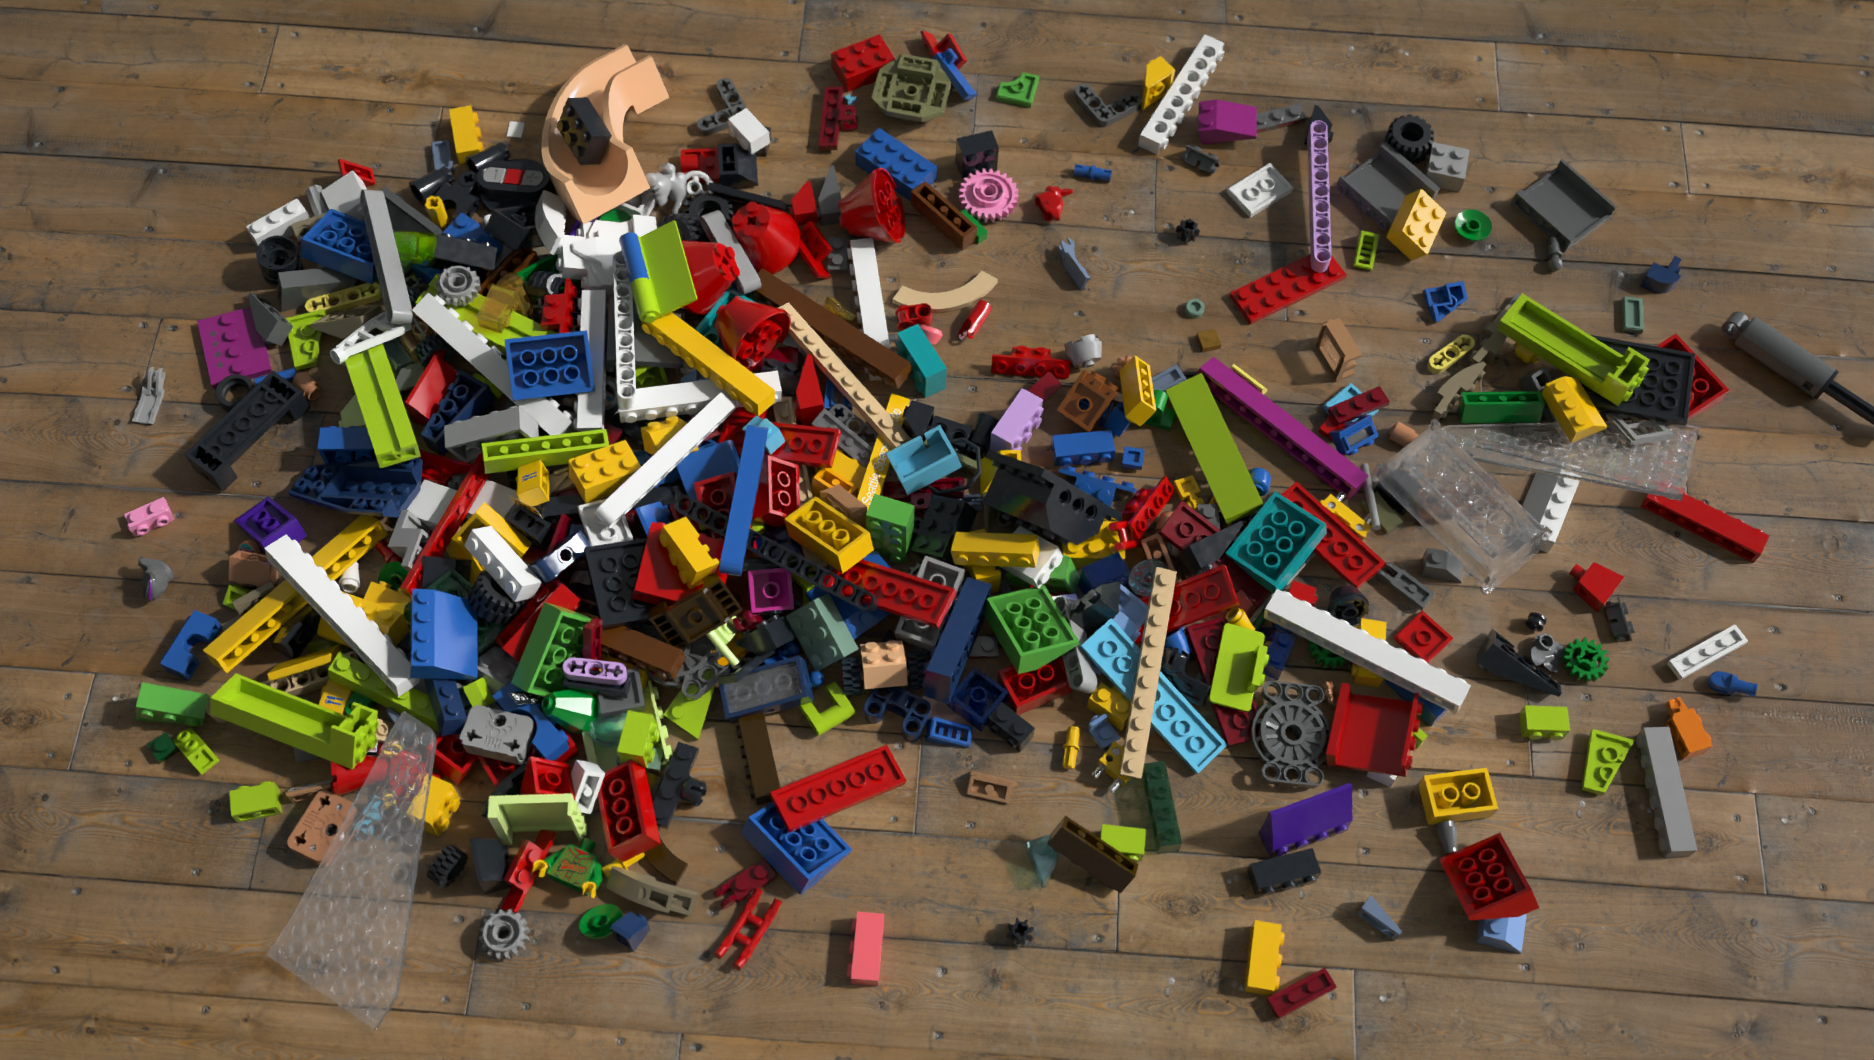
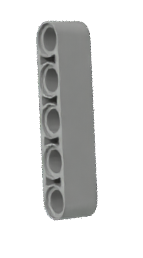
(720, 232)
(1077, 664)

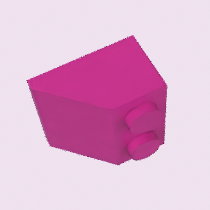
(770, 590)

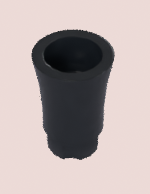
(493, 153)
(430, 184)
(981, 435)

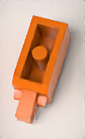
(1686, 730)

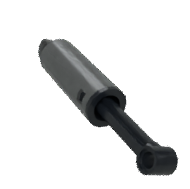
(1792, 362)

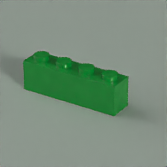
(1500, 407)

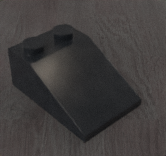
(1202, 554)

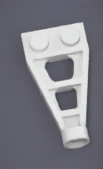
(348, 346)

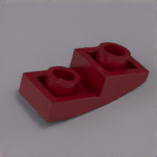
(1046, 387)

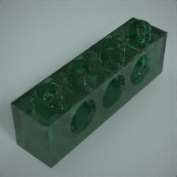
(1161, 807)

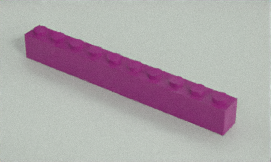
(1283, 428)

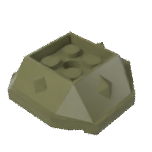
(912, 89)

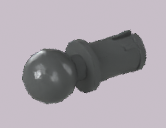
(1554, 254)

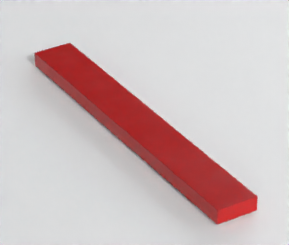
(449, 522)

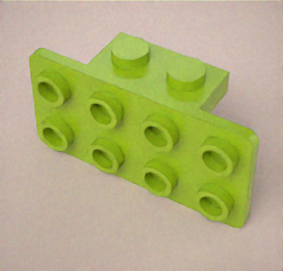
(1238, 667)

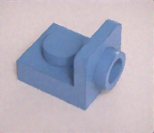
(1102, 731)

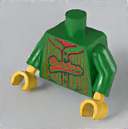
(573, 868)

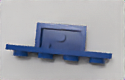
(1099, 488)

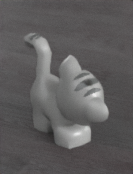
(666, 183)

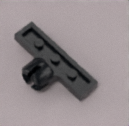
(1173, 668)
(678, 785)

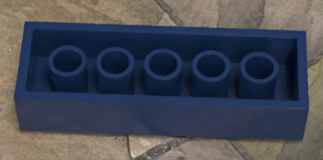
(956, 640)

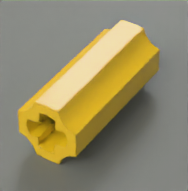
(437, 212)

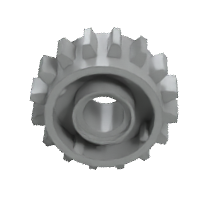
(458, 276)
(509, 945)

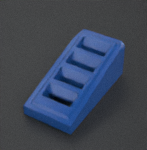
(950, 725)

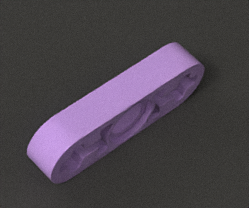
(600, 678)

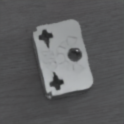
(497, 741)

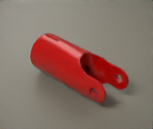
(975, 319)

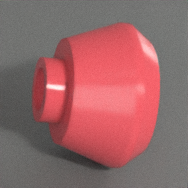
(931, 333)

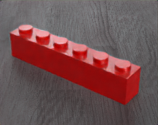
(1709, 524)

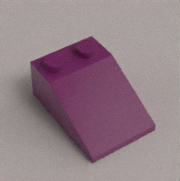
(1226, 121)

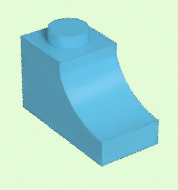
(774, 436)

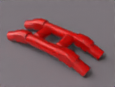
(1124, 544)
(746, 915)

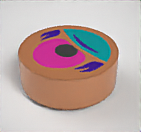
(249, 546)

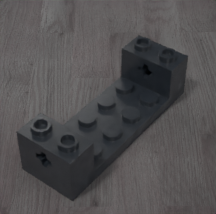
(243, 427)

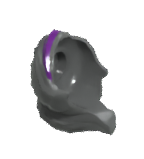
(155, 577)

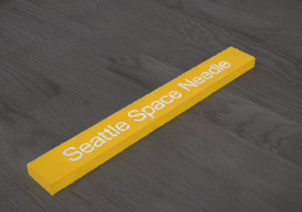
(878, 461)

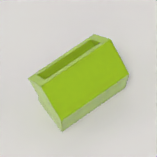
(479, 693)

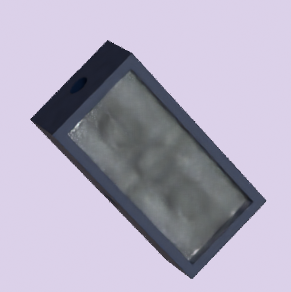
(768, 689)

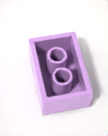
(1017, 422)

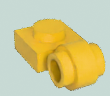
(1188, 489)

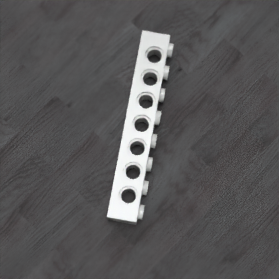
(1180, 95)

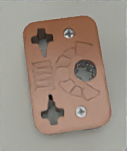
(317, 825)

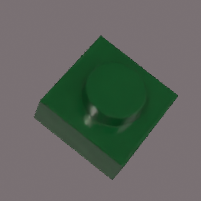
(163, 747)

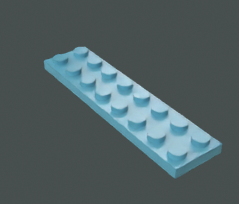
(1172, 714)

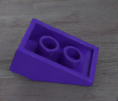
(268, 523)

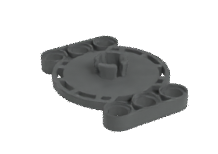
(699, 658)
(1305, 723)

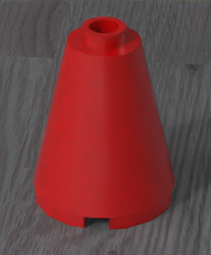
(350, 780)

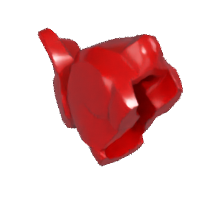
(1051, 202)

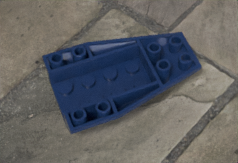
(361, 486)

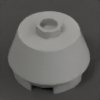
(1084, 351)

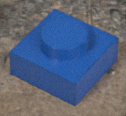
(1133, 458)

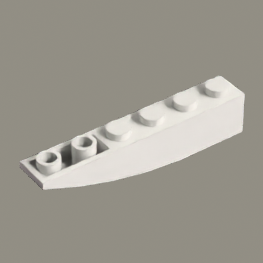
(550, 220)

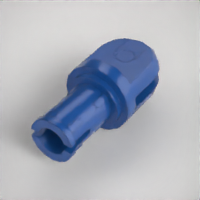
(1729, 684)

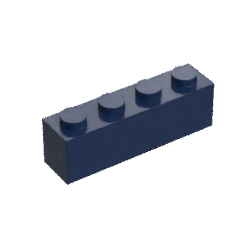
(446, 705)

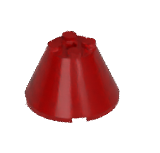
(873, 209)
(766, 236)
(711, 271)
(750, 330)

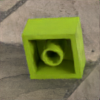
(638, 738)

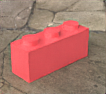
(866, 948)

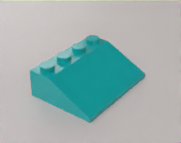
(1276, 542)

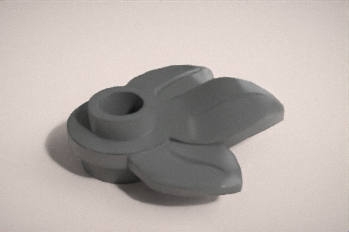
(1546, 652)

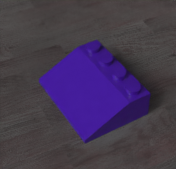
(1308, 820)

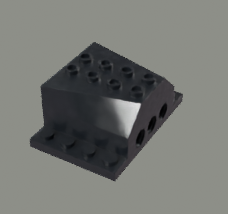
(1044, 502)

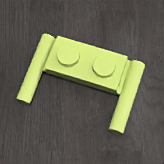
(722, 636)

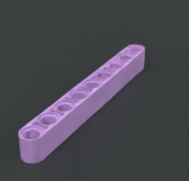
(1319, 169)

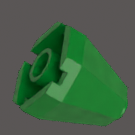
(571, 709)

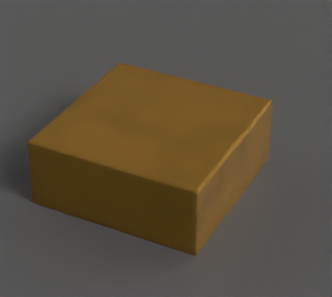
(1208, 340)

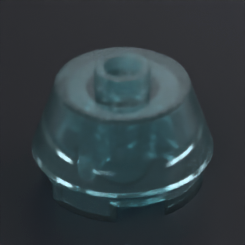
(607, 730)

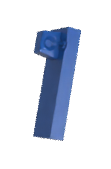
(946, 62)

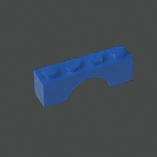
(547, 741)

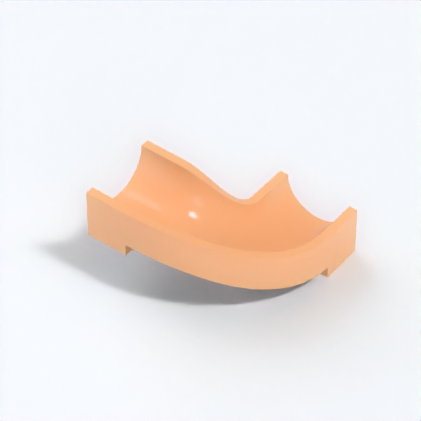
(613, 87)

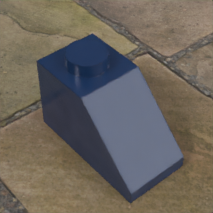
(631, 930)

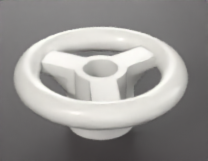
(695, 182)

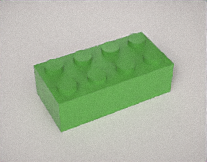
(891, 527)

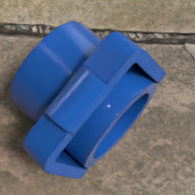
(1177, 639)

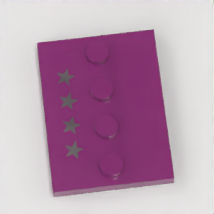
(233, 346)

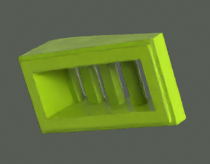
(1367, 237)

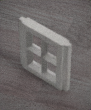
(1626, 431)

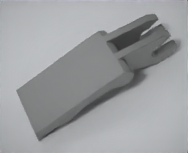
(150, 397)

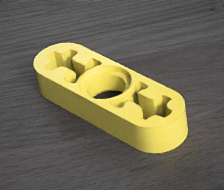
(1447, 361)

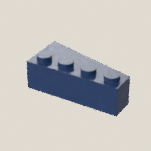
(464, 400)

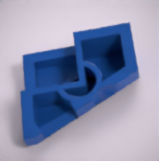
(1444, 299)

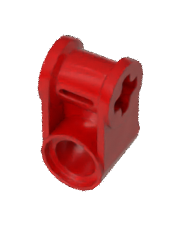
(913, 315)

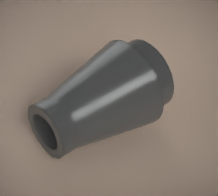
(1447, 835)

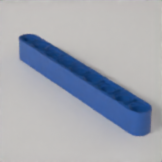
(743, 501)

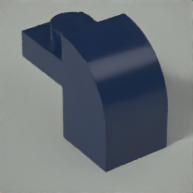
(1662, 279)

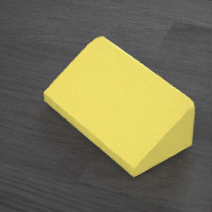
(1249, 379)

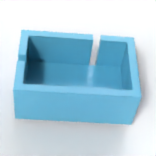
(922, 466)

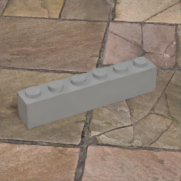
(1666, 792)

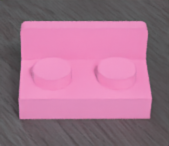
(149, 517)

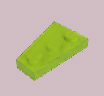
(305, 340)
(691, 714)
(1603, 759)

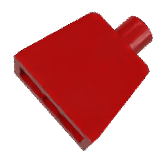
(1595, 584)

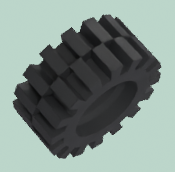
(447, 866)

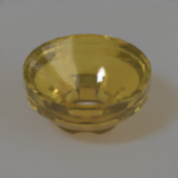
(839, 309)

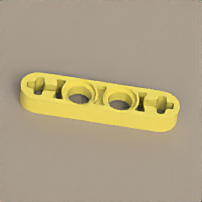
(343, 296)

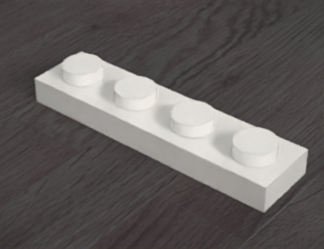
(1707, 652)

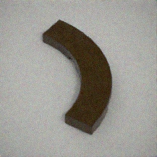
(660, 856)

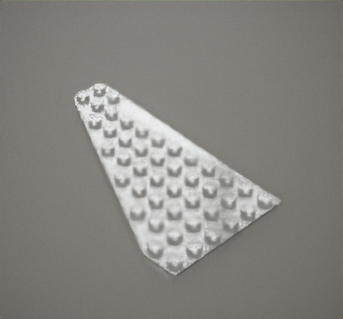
(1600, 458)
(358, 906)

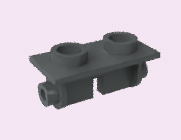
(1207, 161)
(1617, 612)

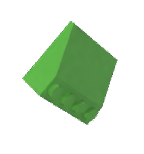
(1029, 627)
(551, 643)

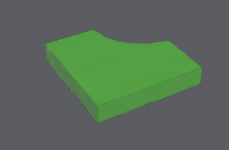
(1019, 91)

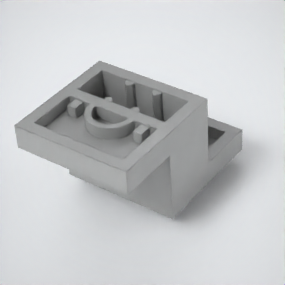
(409, 538)

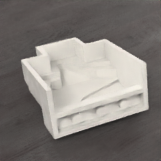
(592, 250)

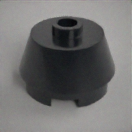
(1348, 604)

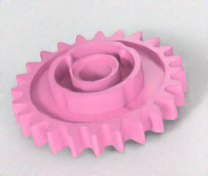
(1001, 199)

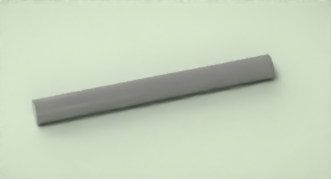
(1371, 499)

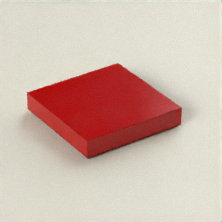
(1423, 637)

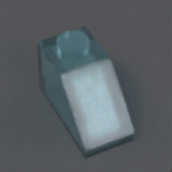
(1043, 858)

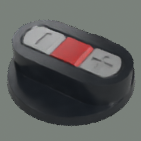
(512, 183)

